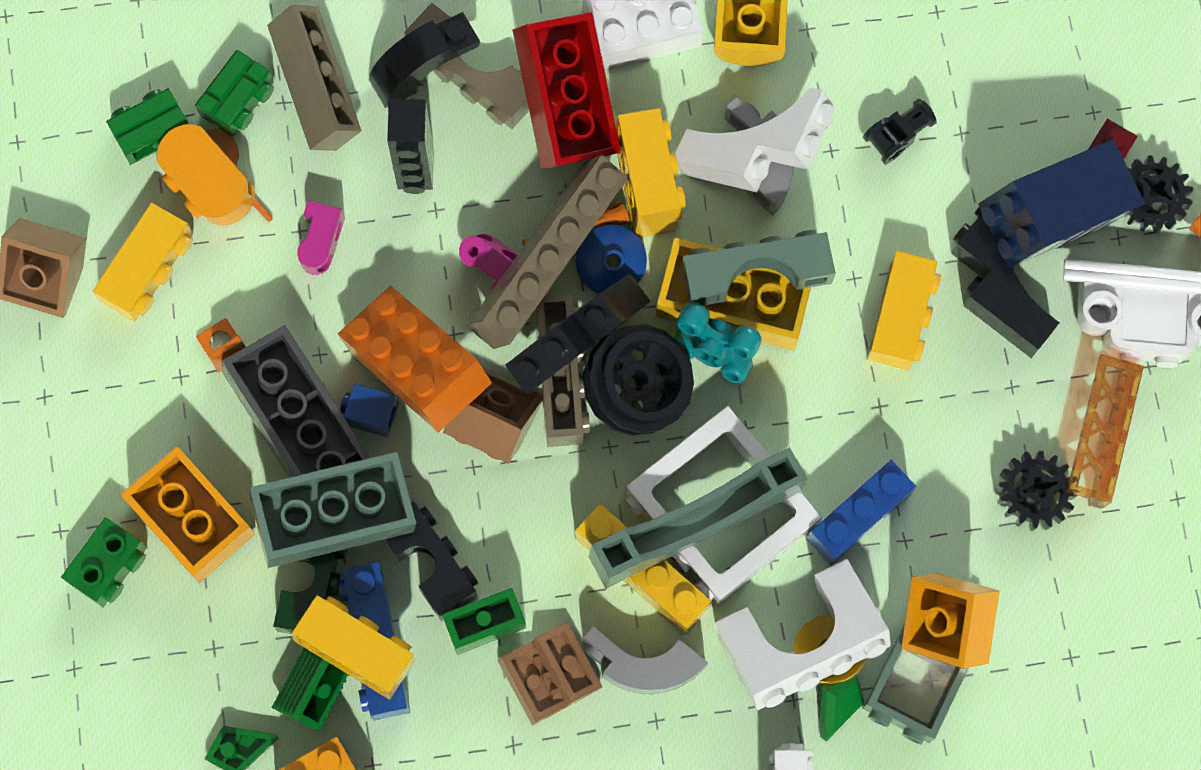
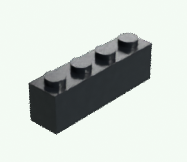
(410, 144)

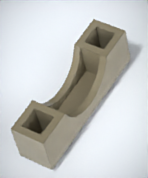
(497, 91)

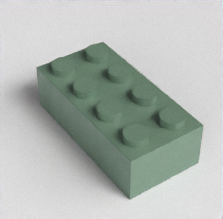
(332, 509)

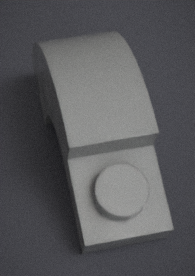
(777, 182)
(644, 675)

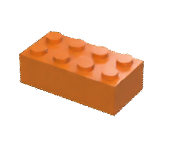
(415, 358)

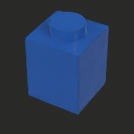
(369, 409)

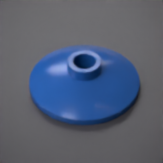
(598, 245)

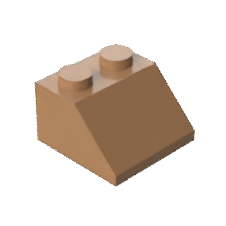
(40, 266)
(496, 418)

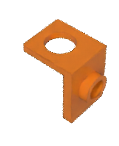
(224, 351)

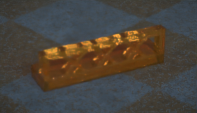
(1113, 432)

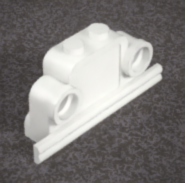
(1139, 309)

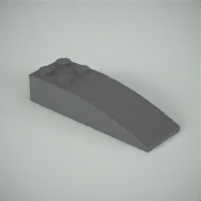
(291, 405)

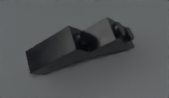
(999, 295)
(577, 333)

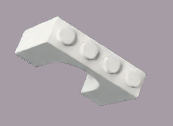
(773, 674)

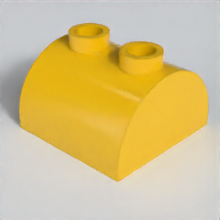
(750, 31)

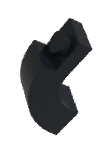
(420, 53)

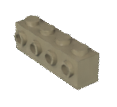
(314, 77)
(563, 390)

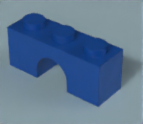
(861, 512)

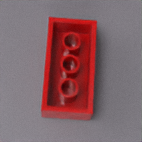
(566, 90)

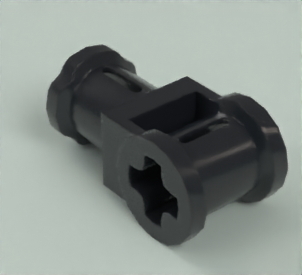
(897, 132)

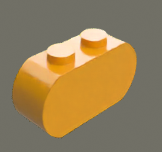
(204, 175)

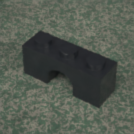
(449, 584)

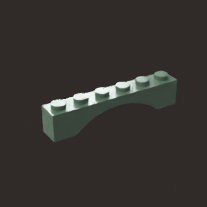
(658, 539)

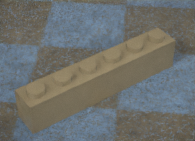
(547, 252)

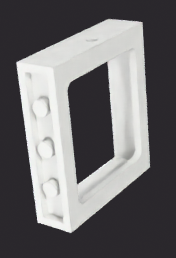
(710, 583)

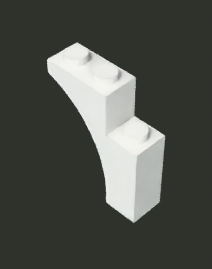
(744, 156)

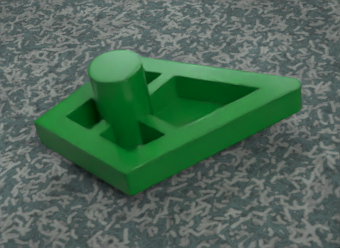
(838, 705)
(238, 748)

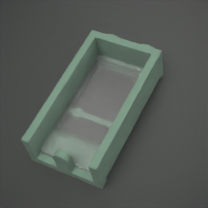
(913, 693)

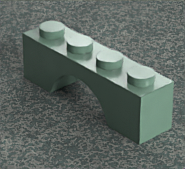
(801, 259)

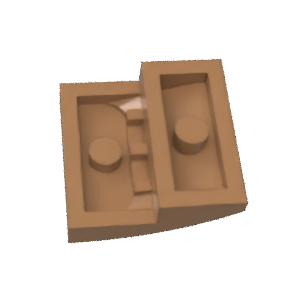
(549, 673)

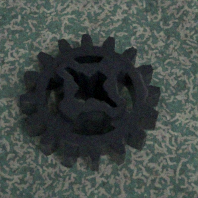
(1166, 204)
(1034, 476)

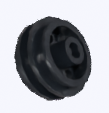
(610, 391)

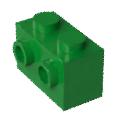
(105, 563)

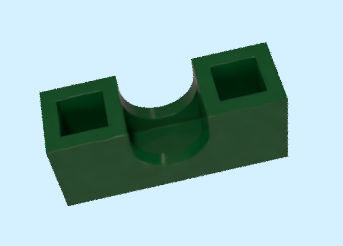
(295, 604)

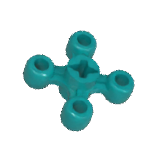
(717, 342)

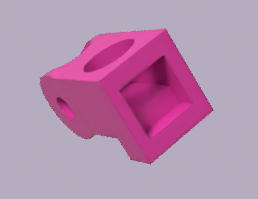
(322, 238)
(487, 255)

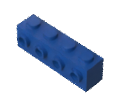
(367, 597)

